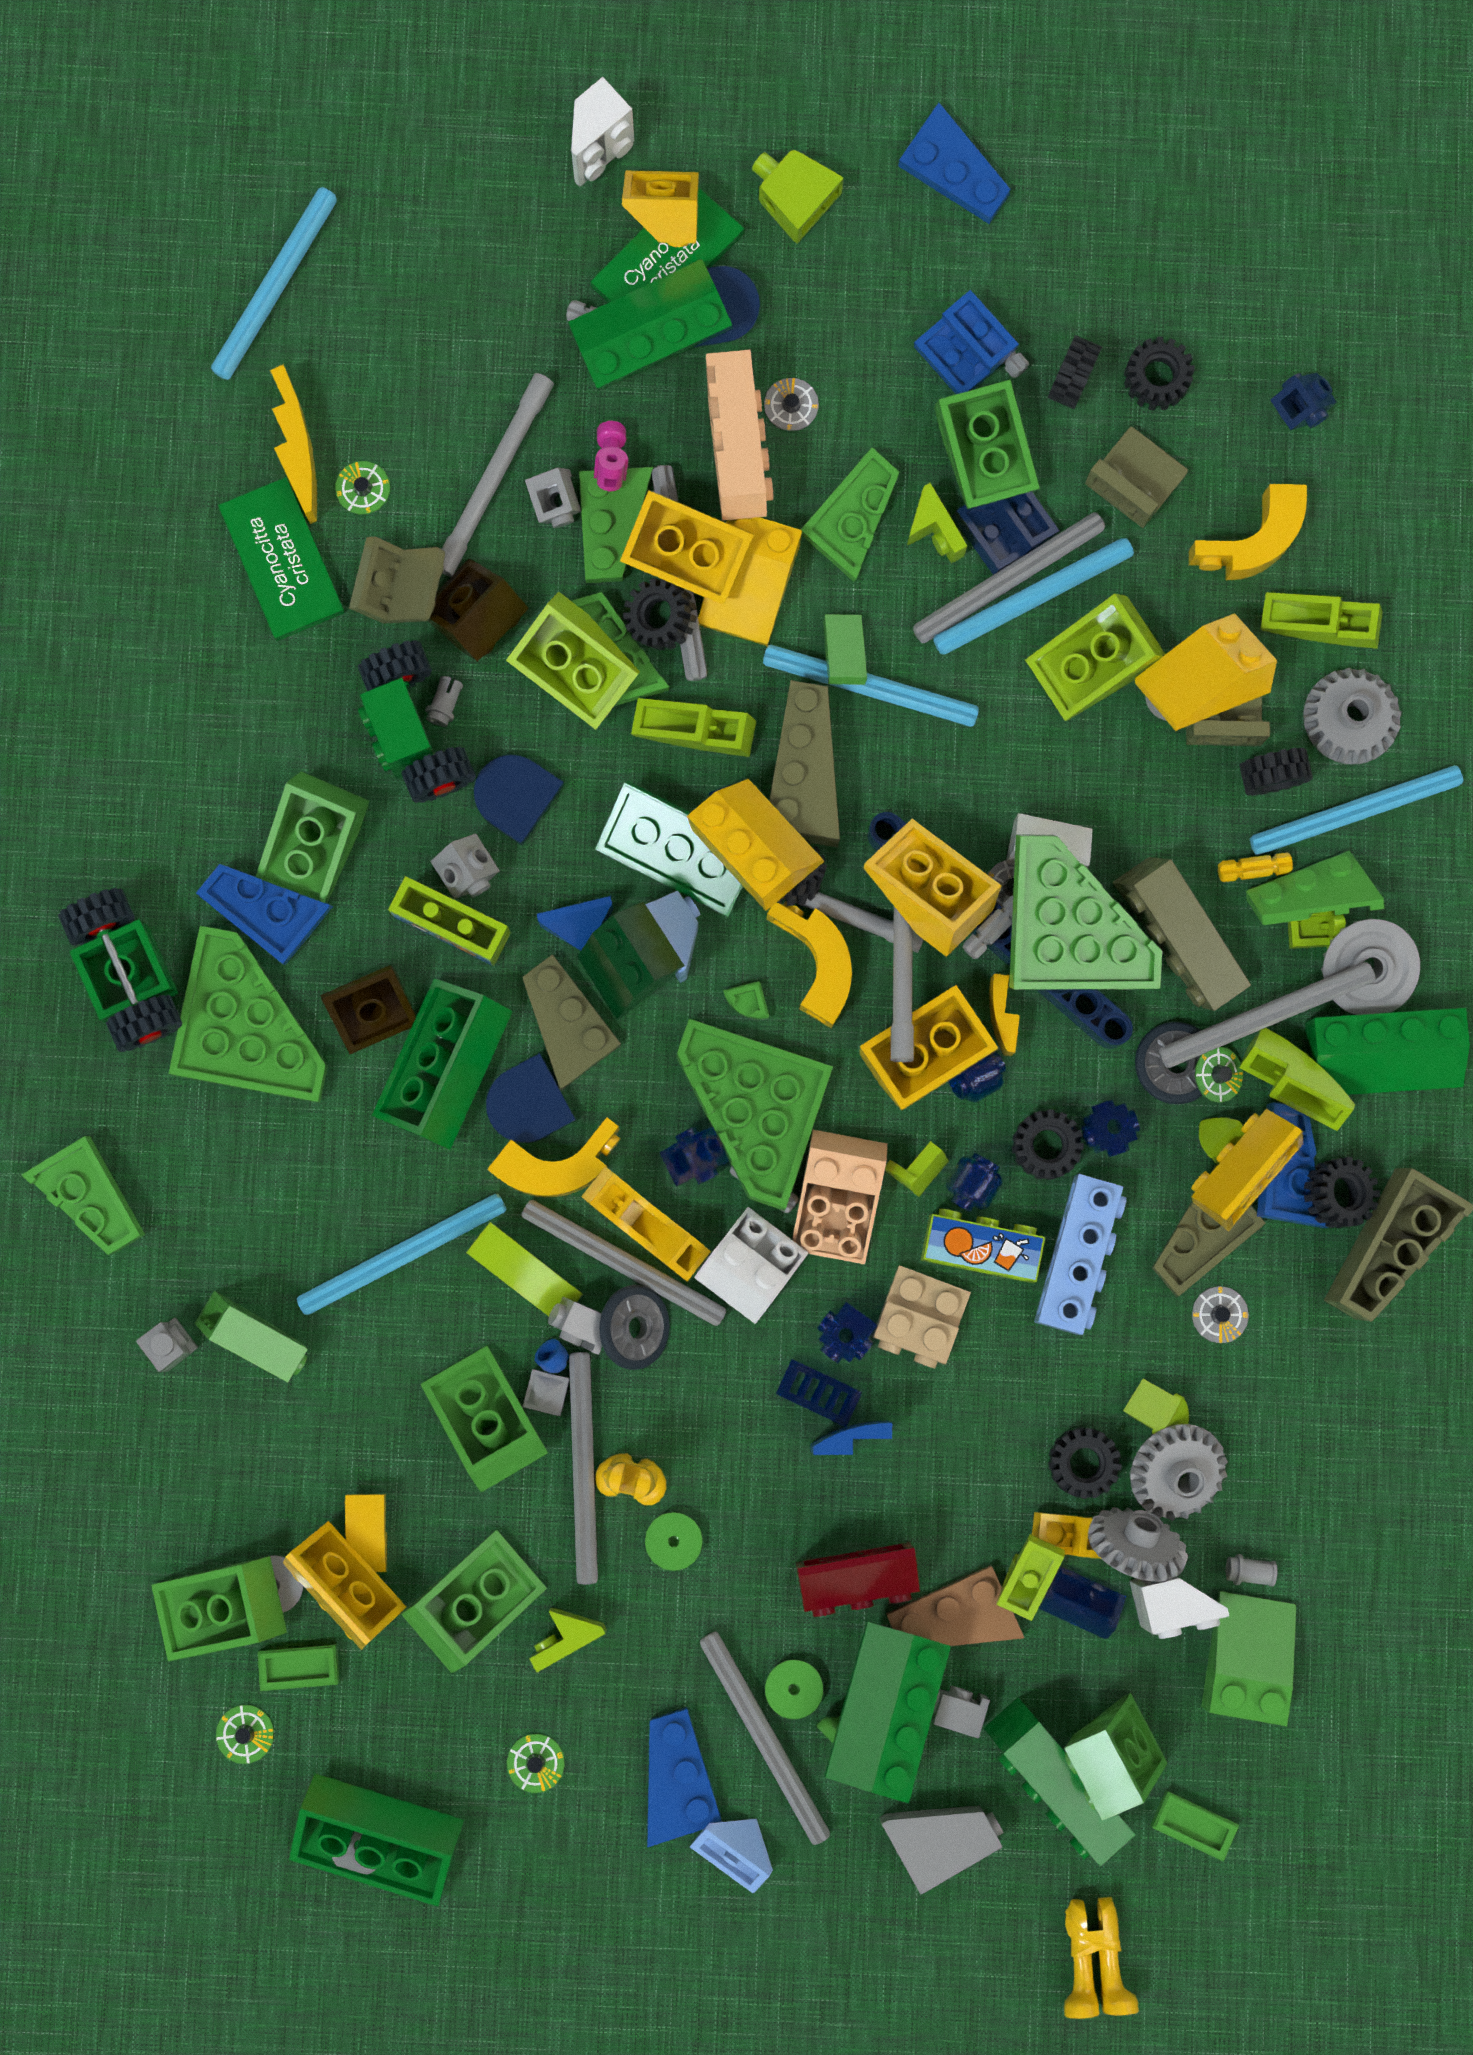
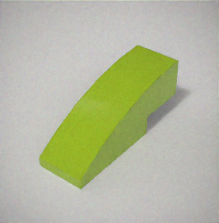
(1322, 619)
(694, 726)
(1297, 1079)
(521, 1269)

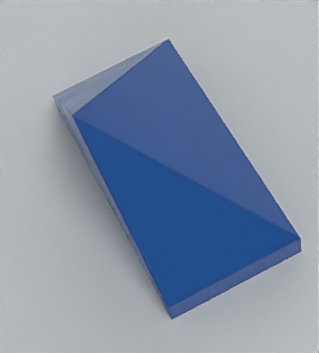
(576, 922)

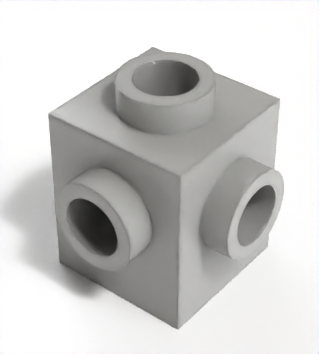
(465, 867)

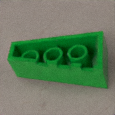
(1043, 1764)

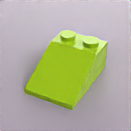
(1095, 656)
(574, 660)

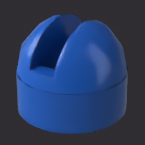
(552, 1356)

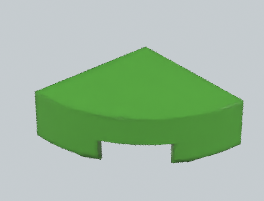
(748, 1001)

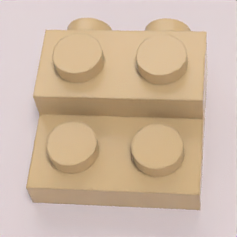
(920, 1317)

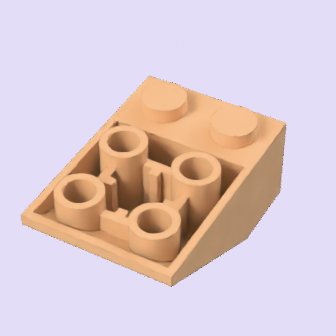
(839, 1196)

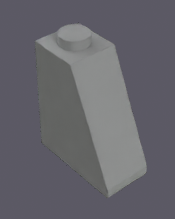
(941, 1841)

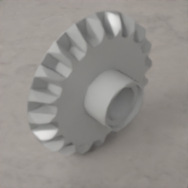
(1339, 735)
(1394, 965)
(1169, 1456)
(1137, 1544)

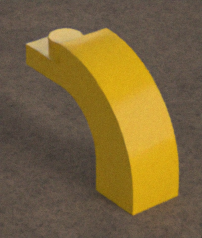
(1281, 520)
(831, 957)
(558, 1178)
(645, 1224)

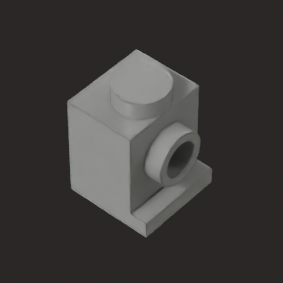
(543, 491)
(577, 1324)
(167, 1345)
(959, 1711)

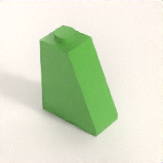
(251, 1337)

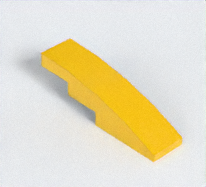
(297, 452)

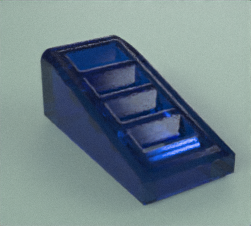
(848, 1405)

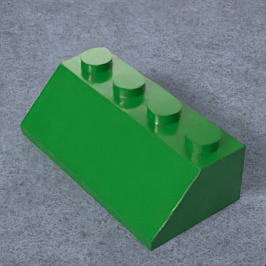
(650, 325)
(1392, 1050)
(442, 1063)
(887, 1712)
(399, 1839)

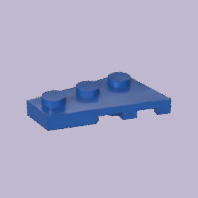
(954, 166)
(263, 911)
(1285, 1194)
(679, 1784)

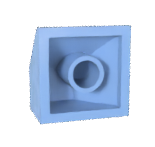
(679, 924)

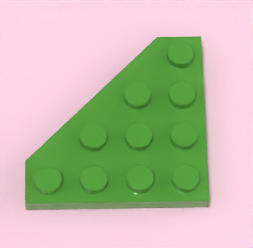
(1071, 928)
(240, 1026)
(757, 1103)

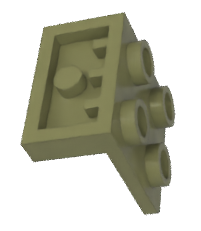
(1136, 477)
(1232, 727)

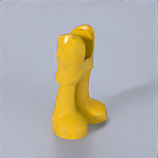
(622, 1475)
(1083, 2000)

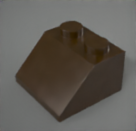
(476, 609)

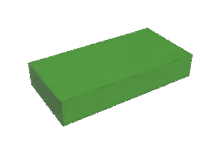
(845, 649)
(298, 1667)
(1194, 1825)

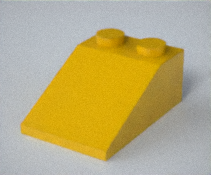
(686, 547)
(759, 584)
(1209, 673)
(932, 886)

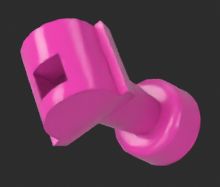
(611, 461)

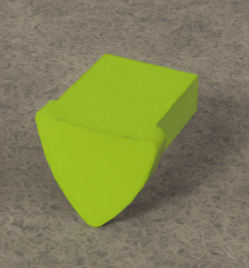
(1316, 930)
(1217, 1133)
(921, 1171)
(1157, 1407)

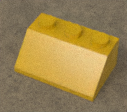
(754, 842)
(945, 1044)
(1247, 1167)
(344, 1584)

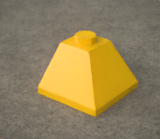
(664, 204)

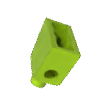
(796, 191)

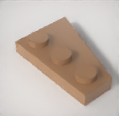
(959, 1613)

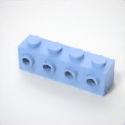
(1079, 1255)

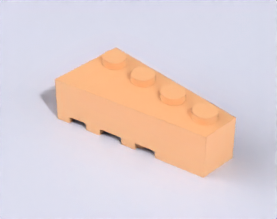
(737, 436)

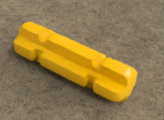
(1255, 867)

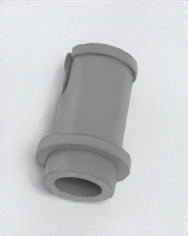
(443, 703)
(1251, 1571)

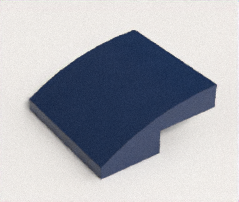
(1006, 529)

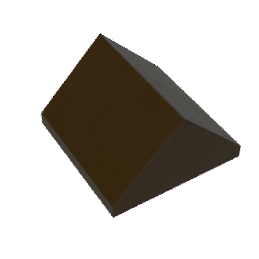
(370, 1009)

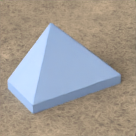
(736, 1850)

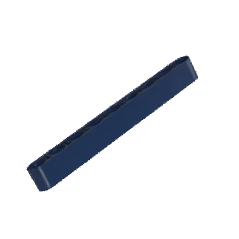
(1062, 999)

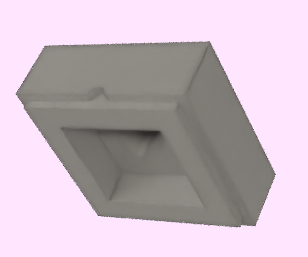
(546, 1392)

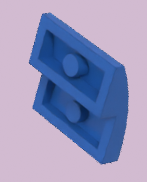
(966, 344)
(841, 1440)

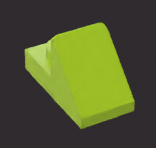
(933, 517)
(1030, 1577)
(575, 1633)

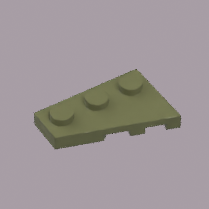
(568, 1022)
(1200, 1245)

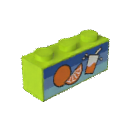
(449, 921)
(983, 1246)

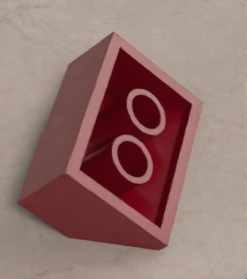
(858, 1578)

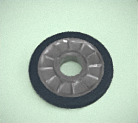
(1155, 1076)
(614, 1327)

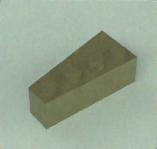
(805, 766)
(1182, 932)
(1395, 1242)

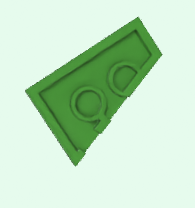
(850, 515)
(608, 522)
(648, 681)
(1322, 887)
(88, 1194)

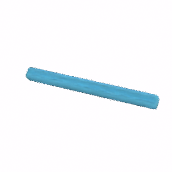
(274, 283)
(1033, 596)
(875, 687)
(1356, 810)
(401, 1254)

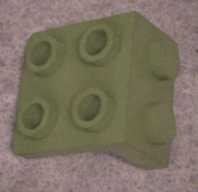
(397, 582)

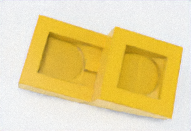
(1004, 1024)
(367, 1528)
(1065, 1532)

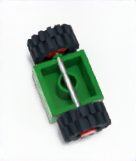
(400, 733)
(121, 969)

